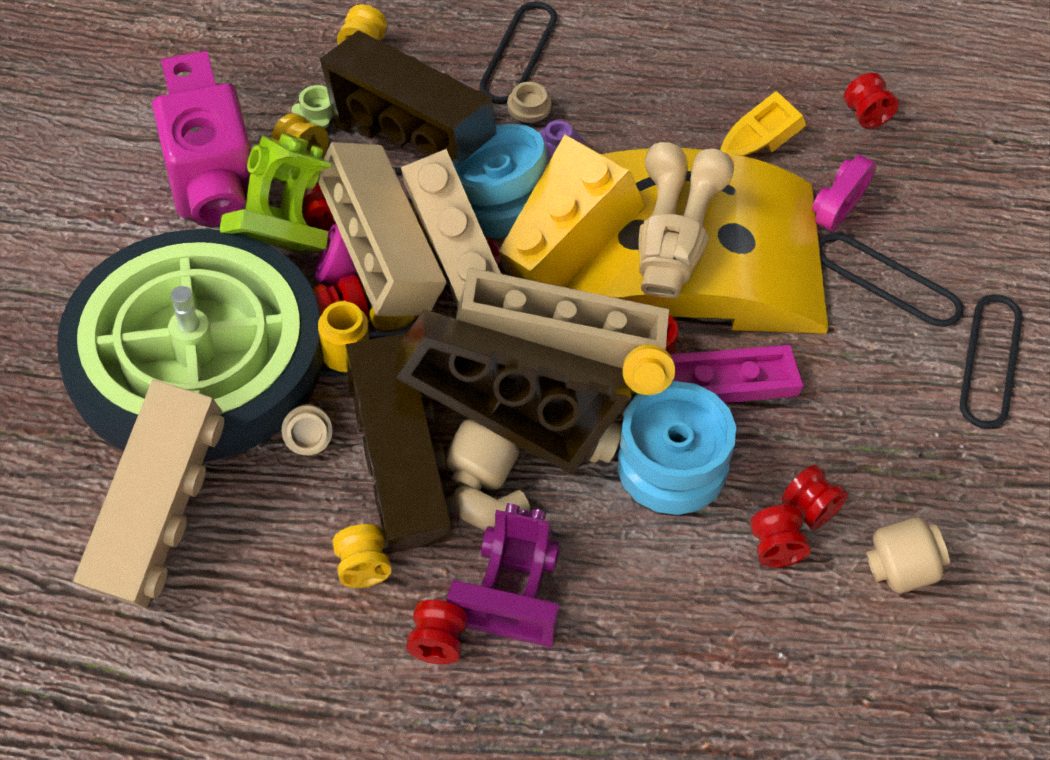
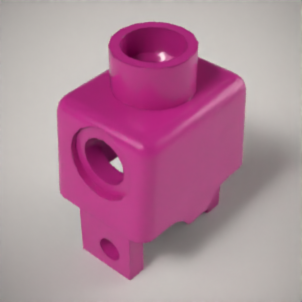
(208, 165)

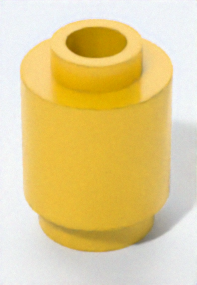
(339, 326)

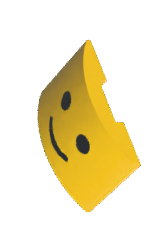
(758, 256)

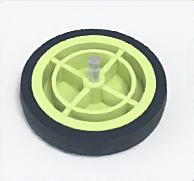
(197, 315)

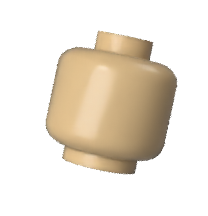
(480, 457)
(908, 555)

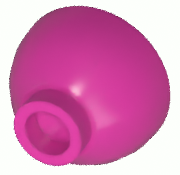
(334, 261)

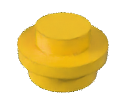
(648, 369)

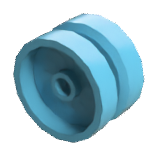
(503, 176)
(676, 448)

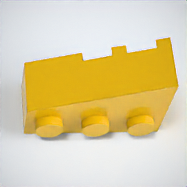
(570, 215)

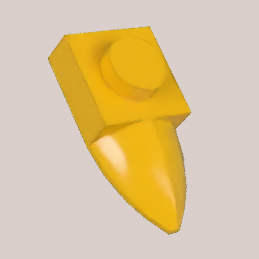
(764, 126)

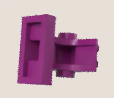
(522, 544)

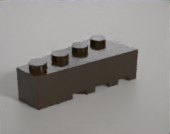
(404, 99)
(513, 386)
(399, 448)

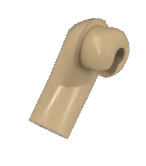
(480, 508)

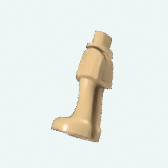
(671, 242)

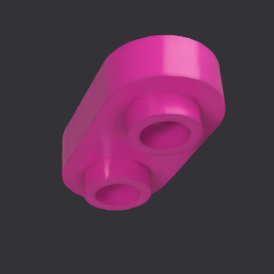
(849, 185)

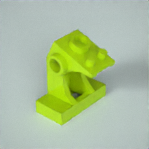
(281, 227)

